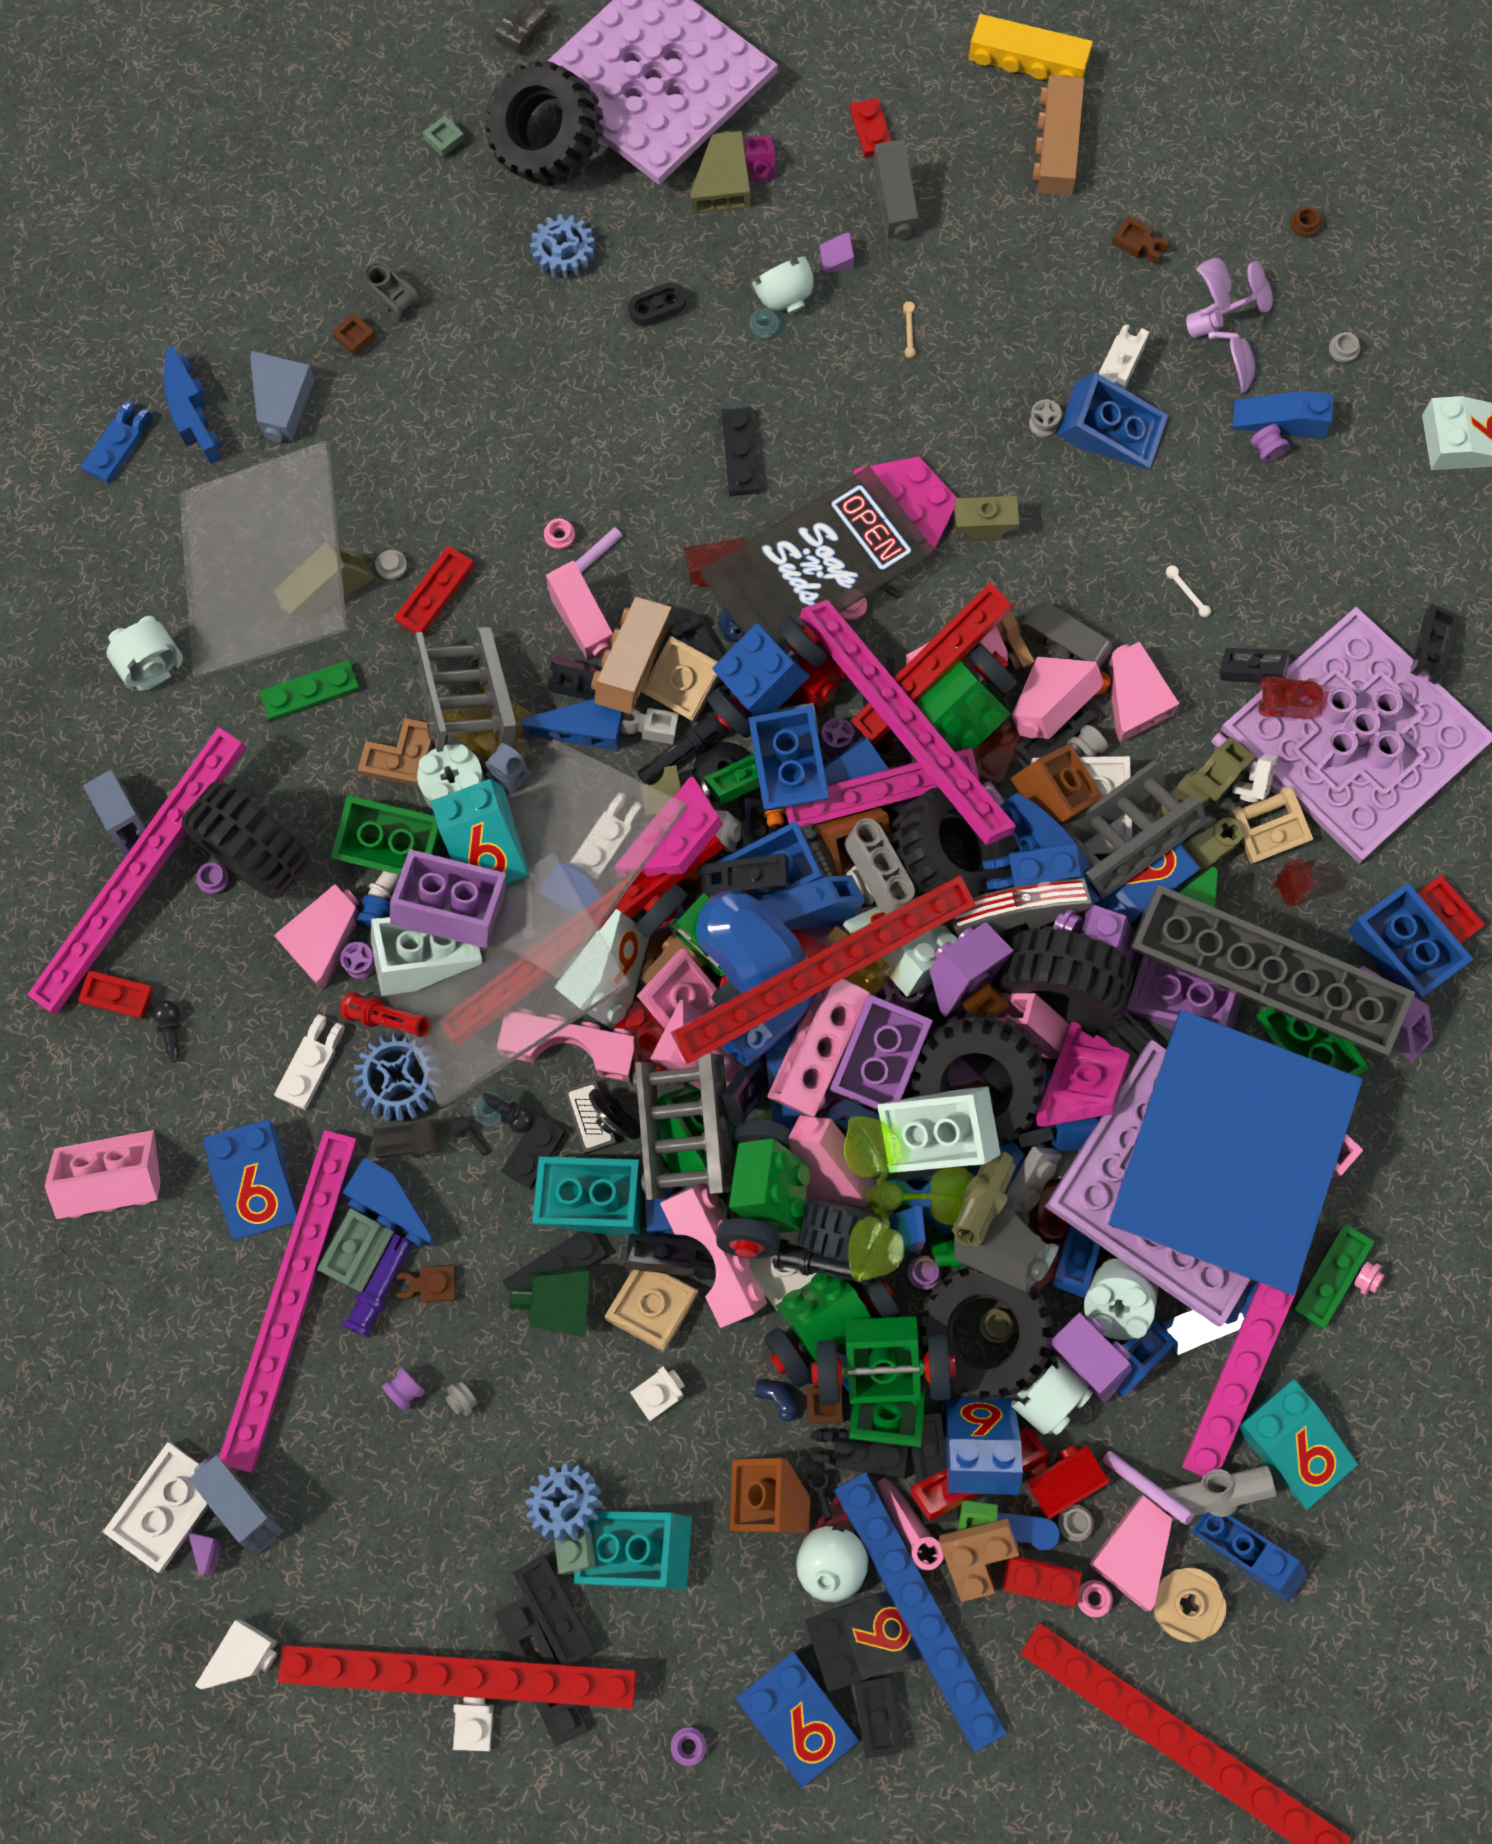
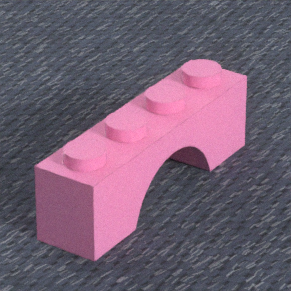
(609, 1050)
(735, 1288)

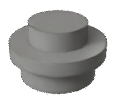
(1344, 347)
(391, 564)
(460, 1399)
(1075, 1523)

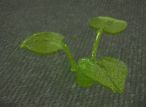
(867, 1151)

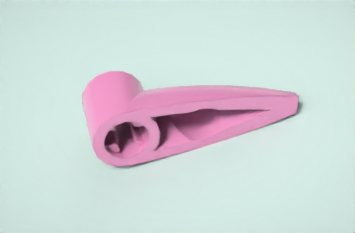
(909, 1525)

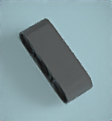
(1065, 634)

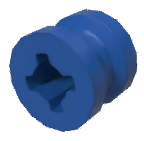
(373, 908)

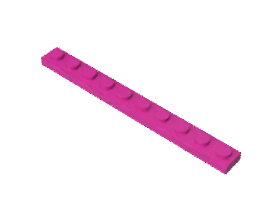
(908, 723)
(133, 874)
(288, 1302)

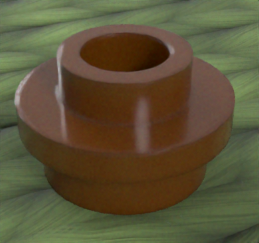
(1309, 215)

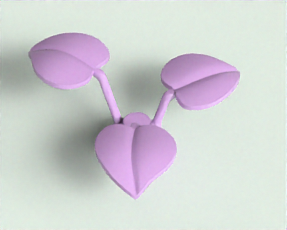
(1210, 319)

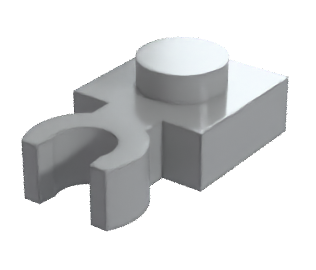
(654, 725)

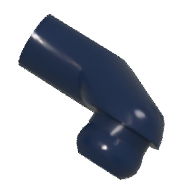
(729, 628)
(782, 1397)

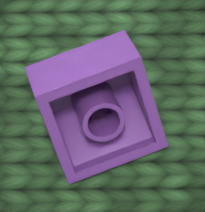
(967, 965)
(1093, 1356)

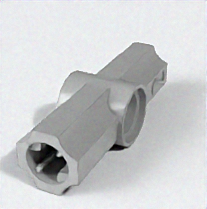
(1222, 1492)

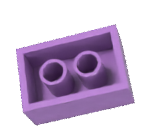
(447, 898)
(881, 1053)

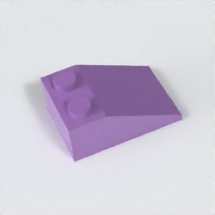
(1164, 991)

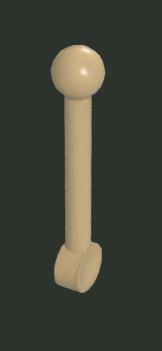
(909, 308)

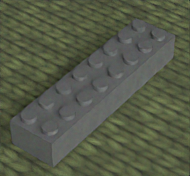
(1271, 970)

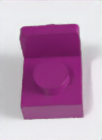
(759, 158)

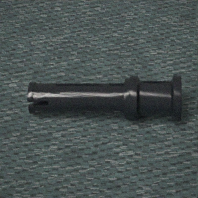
(693, 741)
(808, 1262)

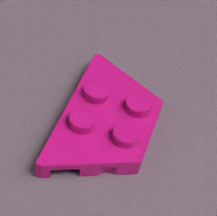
(919, 494)
(688, 835)
(1083, 1080)

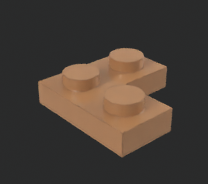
(1019, 654)
(399, 762)
(971, 1550)

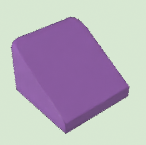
(837, 254)
(206, 1552)

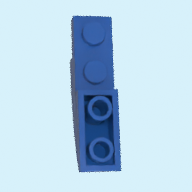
(186, 404)
(1038, 829)

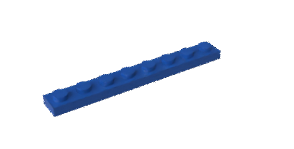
(919, 1612)

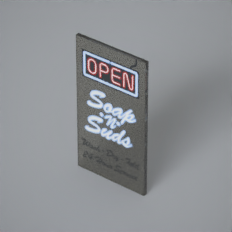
(824, 551)

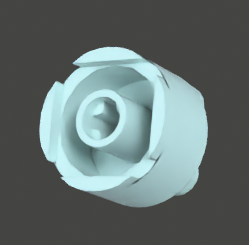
(143, 653)
(439, 767)
(1121, 1300)
(1052, 1397)

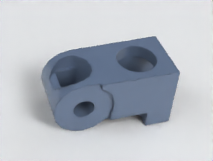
(506, 767)

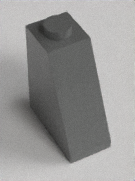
(895, 189)
(1007, 1252)

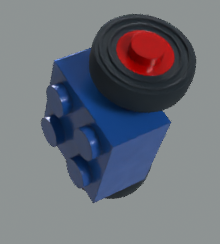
(763, 673)

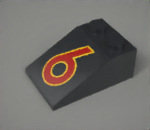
(860, 1641)

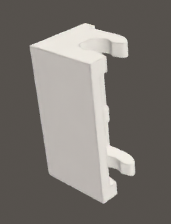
(1124, 356)

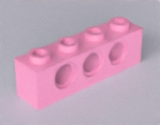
(803, 1053)

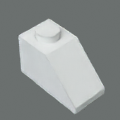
(239, 1656)

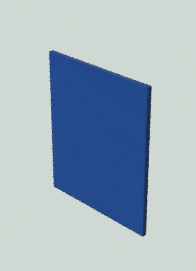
(1235, 1152)

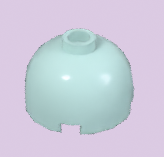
(786, 286)
(831, 1564)

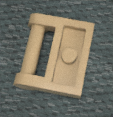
(1274, 835)

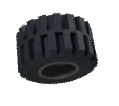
(829, 1227)

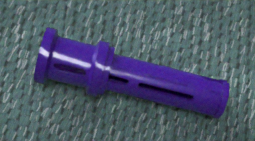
(371, 1301)

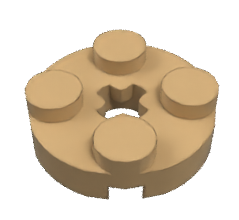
(1207, 1595)

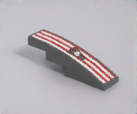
(1028, 903)

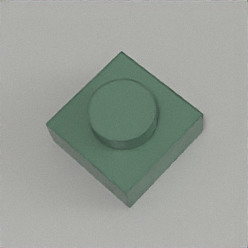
(443, 136)
(575, 1555)

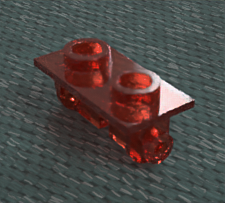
(1294, 881)

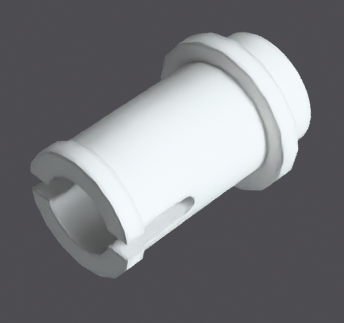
(384, 886)

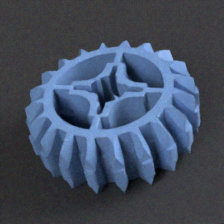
(390, 1088)

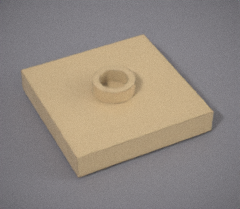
(681, 679)
(652, 1307)

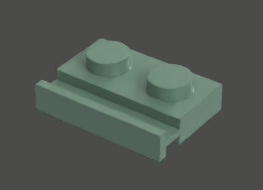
(355, 1250)

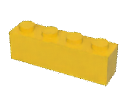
(1028, 49)

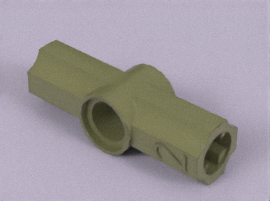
(983, 1200)

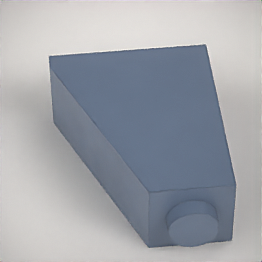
(279, 394)
(116, 810)
(235, 1505)

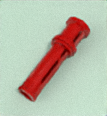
(412, 1023)

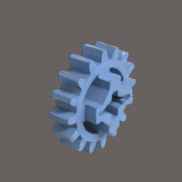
(564, 247)
(563, 1503)

